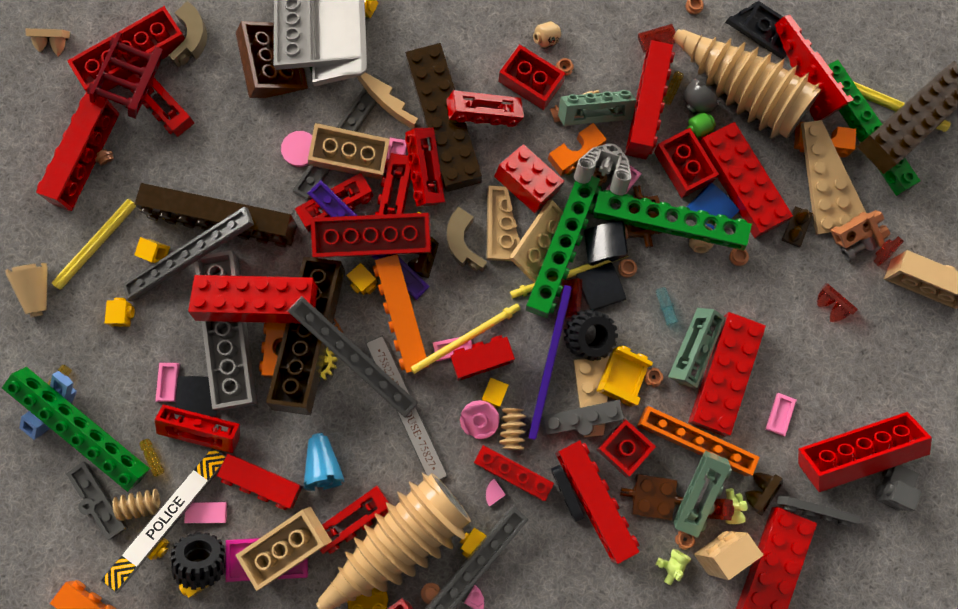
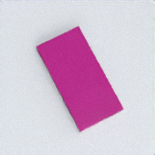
(235, 571)

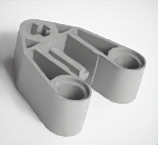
(609, 158)

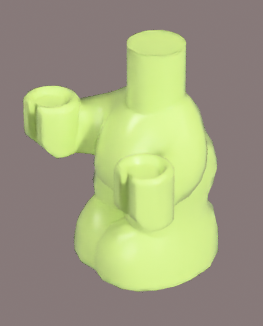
(738, 503)
(675, 566)

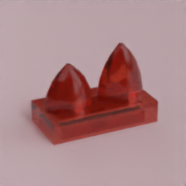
(841, 309)

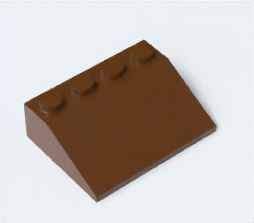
(257, 58)

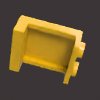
(624, 375)

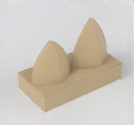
(56, 37)

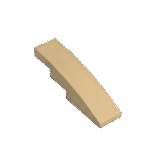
(382, 95)

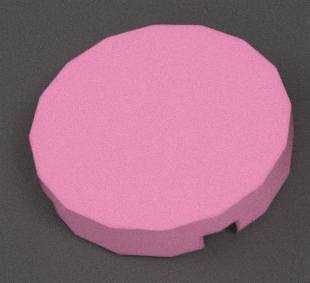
(296, 148)
(479, 419)

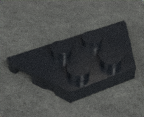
(759, 25)

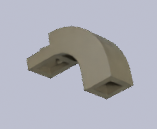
(195, 38)
(456, 229)

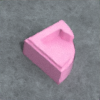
(493, 492)
(475, 599)

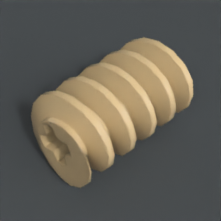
(512, 429)
(136, 506)

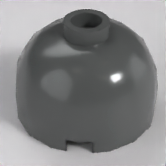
(700, 98)

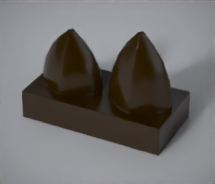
(797, 226)
(423, 264)
(770, 486)

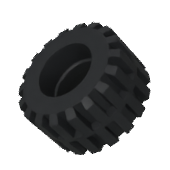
(604, 336)
(198, 573)

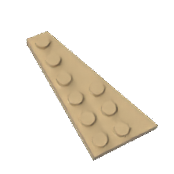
(831, 190)

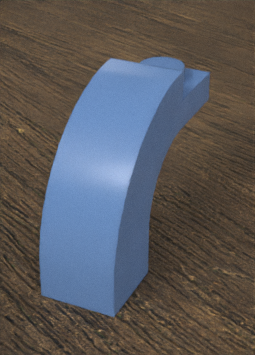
(30, 423)

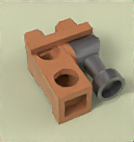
(862, 230)

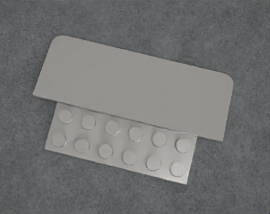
(321, 36)

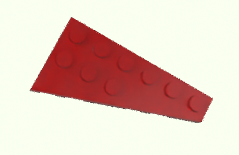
(807, 61)

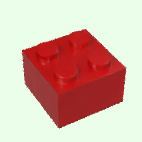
(626, 448)

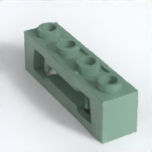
(596, 107)
(697, 347)
(717, 470)

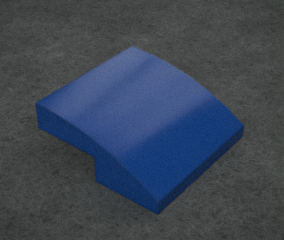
(714, 202)

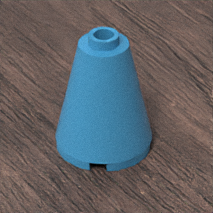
(321, 464)

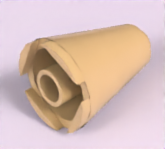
(30, 287)

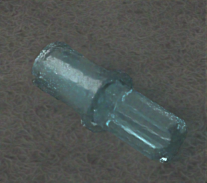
(666, 306)

